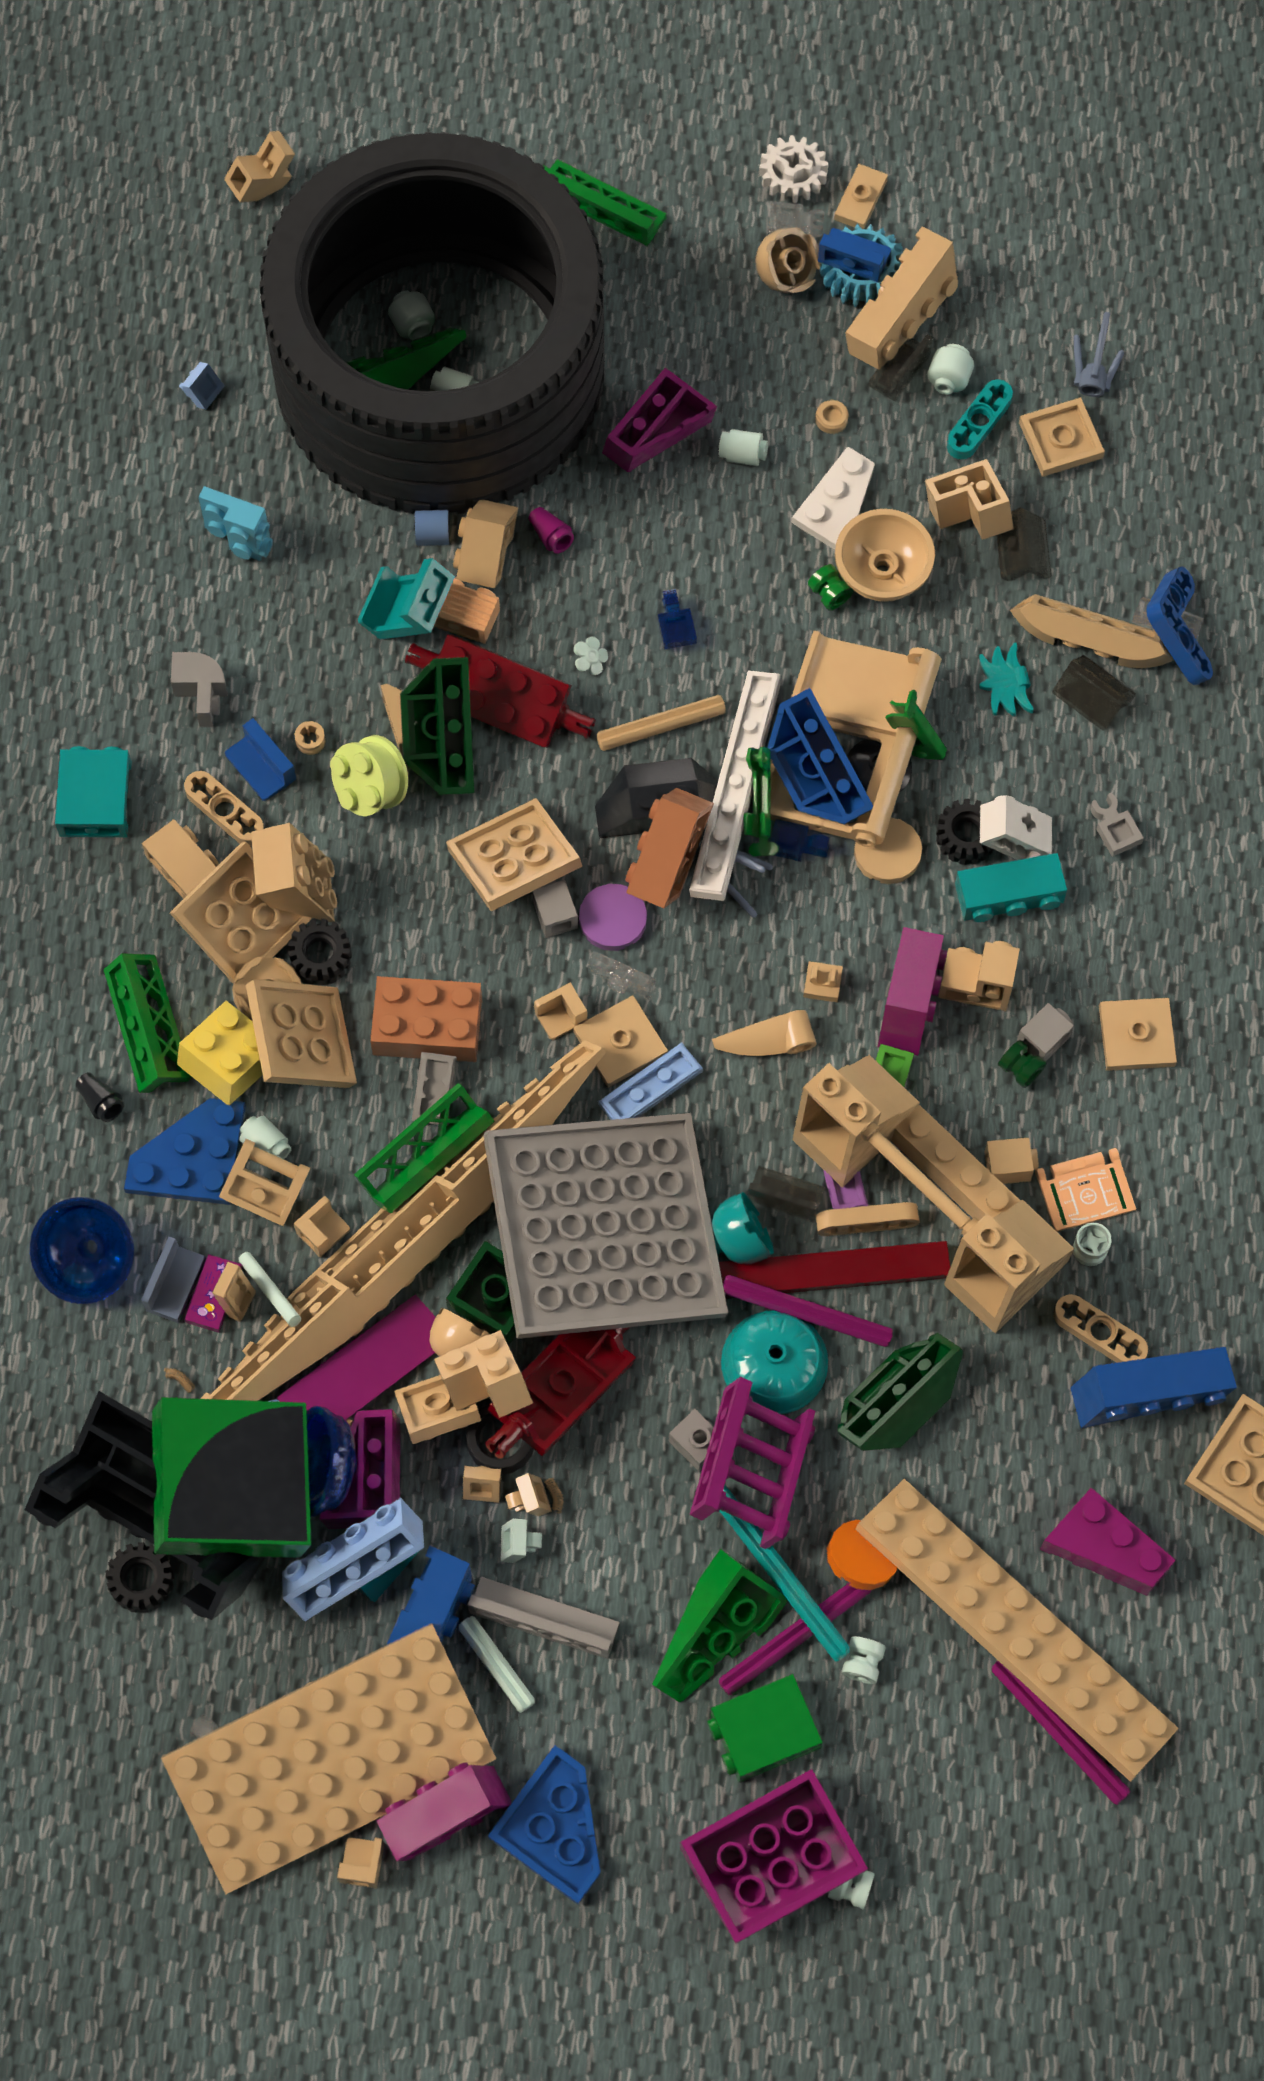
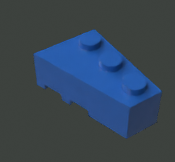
(436, 1596)

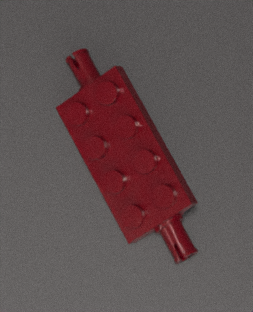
(510, 693)
(563, 1388)

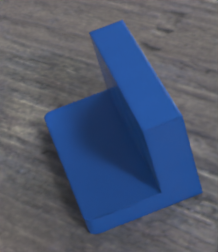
(853, 254)
(261, 761)

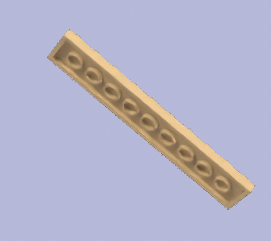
(1017, 1629)

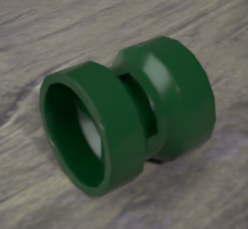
(1023, 1065)

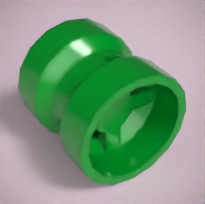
(830, 587)

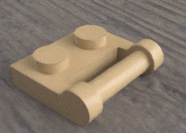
(258, 1192)

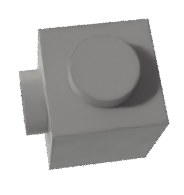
(692, 1438)

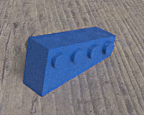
(1152, 1386)

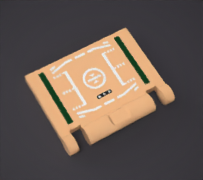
(1085, 1190)

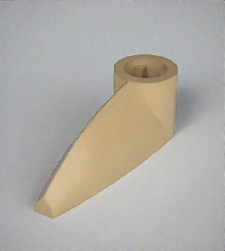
(778, 1035)

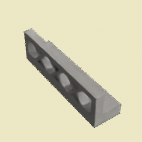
(544, 1617)

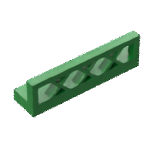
(606, 209)
(139, 1020)
(427, 1160)

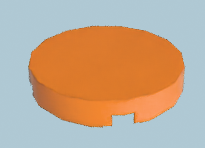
(858, 1559)

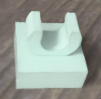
(517, 1541)

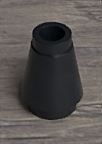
(100, 1098)

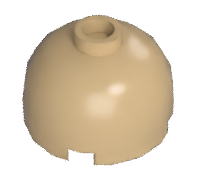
(788, 260)
(452, 1332)

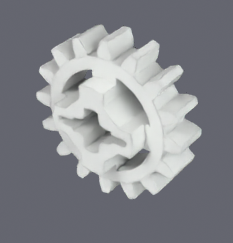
(793, 169)

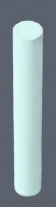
(270, 1289)

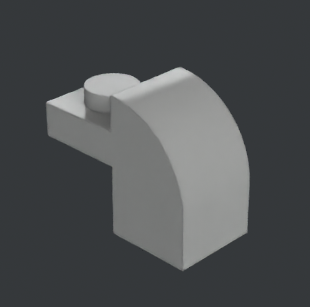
(201, 677)

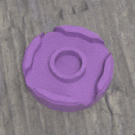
(612, 917)

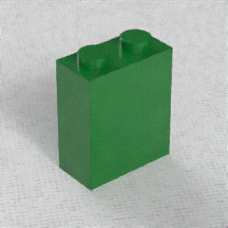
(764, 1729)

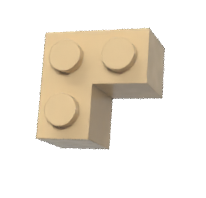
(970, 494)
(485, 536)
(980, 978)
(484, 1371)

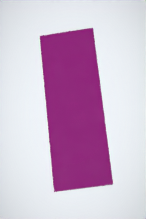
(368, 1362)

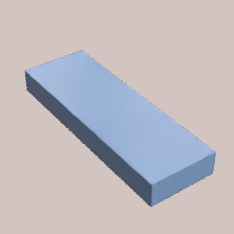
(651, 1084)

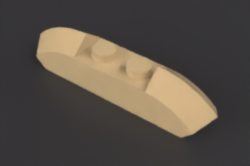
(1080, 627)

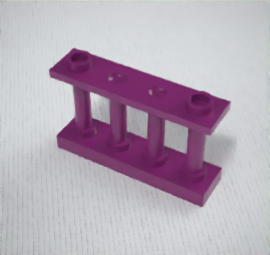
(720, 1466)

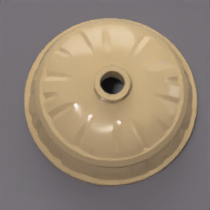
(888, 540)

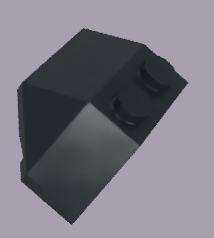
(630, 796)

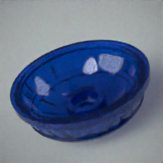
(62, 1254)
(329, 1459)

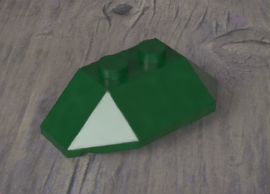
(438, 726)
(901, 1394)

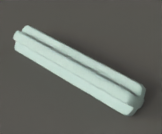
(496, 1664)

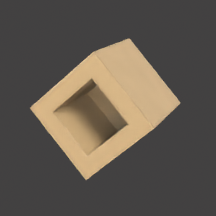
(1011, 1160)

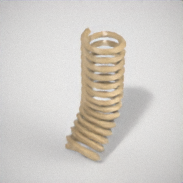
(186, 1385)
(556, 1500)

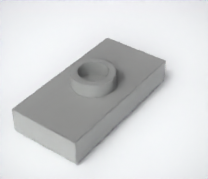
(433, 1081)

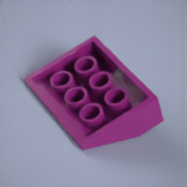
(772, 1856)

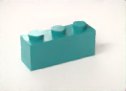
(1011, 887)

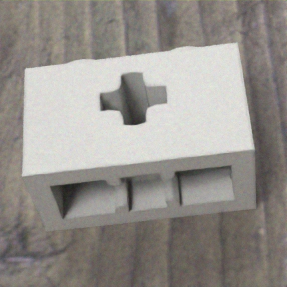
(1015, 828)

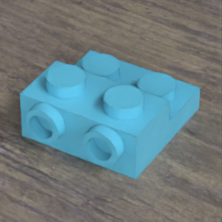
(238, 520)

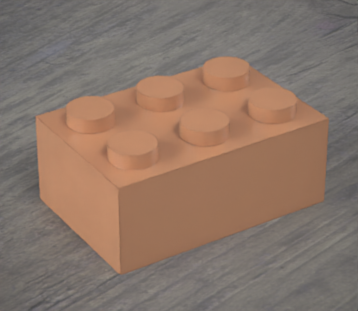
(668, 847)
(426, 1017)

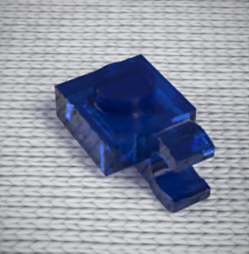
(675, 624)
(794, 841)

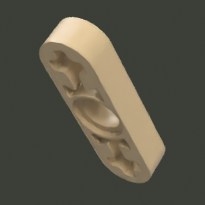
(200, 800)
(867, 1219)
(1072, 1326)

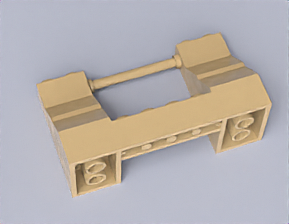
(1005, 1247)

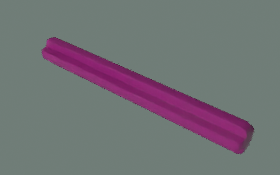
(807, 1311)
(787, 1641)
(1065, 1736)

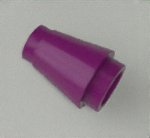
(551, 530)

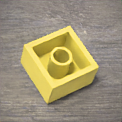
(222, 1053)

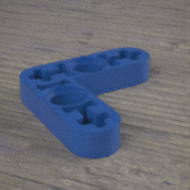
(1165, 614)

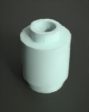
(450, 379)
(743, 447)
(265, 1136)

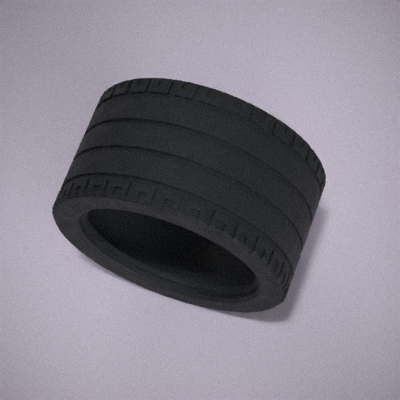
(410, 206)

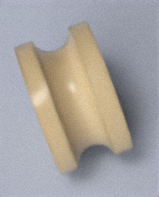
(314, 747)

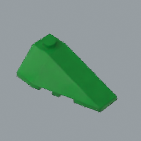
(404, 365)
(720, 1615)

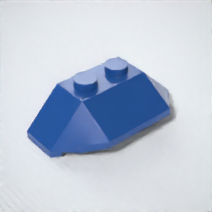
(815, 762)

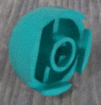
(740, 1231)

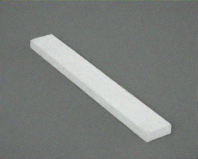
(734, 787)

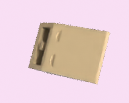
(293, 873)

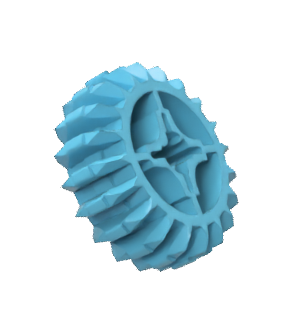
(855, 286)

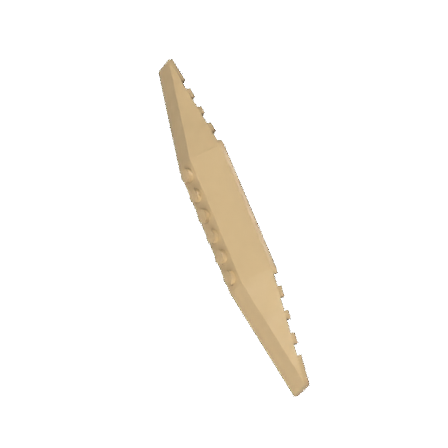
(394, 1246)

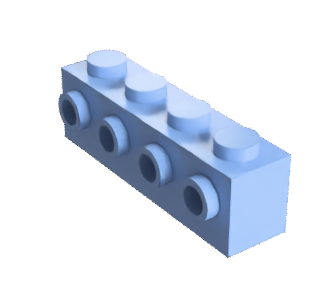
(352, 1559)

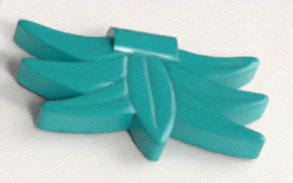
(1006, 681)

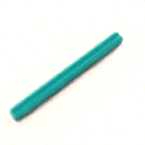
(789, 1586)

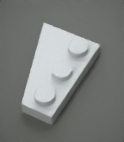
(836, 498)

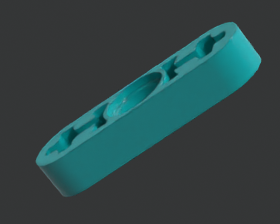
(979, 406)

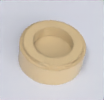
(832, 416)

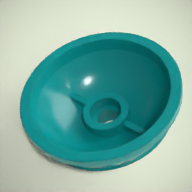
(783, 1382)

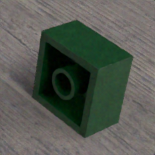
(484, 1294)

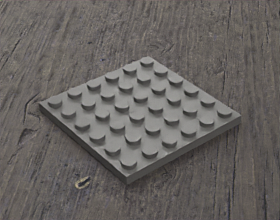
(604, 1225)

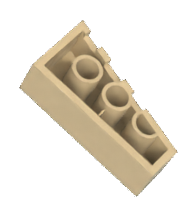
(904, 300)

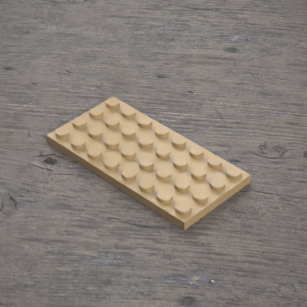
(326, 1758)

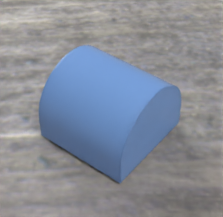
(432, 527)

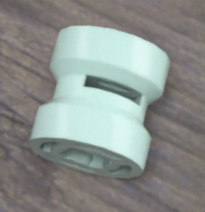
(1092, 1237)
(863, 1660)
(858, 1894)

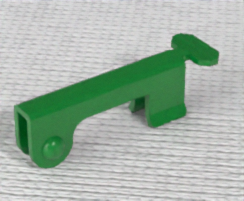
(909, 715)
(759, 822)

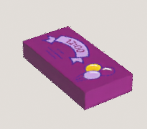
(204, 1308)

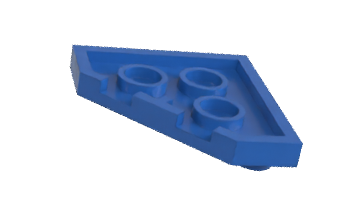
(190, 1156)
(553, 1826)

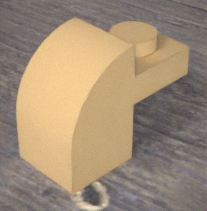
(261, 174)

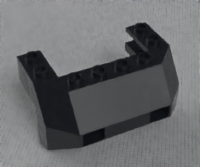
(117, 1477)

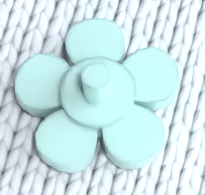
(590, 655)

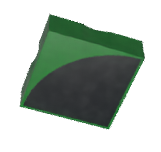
(231, 1477)

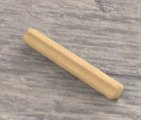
(661, 722)

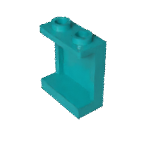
(407, 602)
(92, 792)

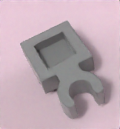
(1116, 829)

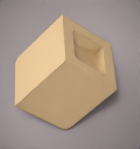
(560, 1011)
(321, 1227)
(361, 1862)

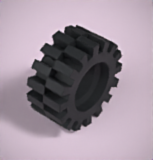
(950, 843)
(315, 933)
(127, 1560)

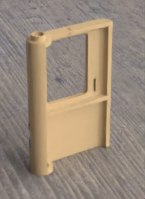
(854, 694)

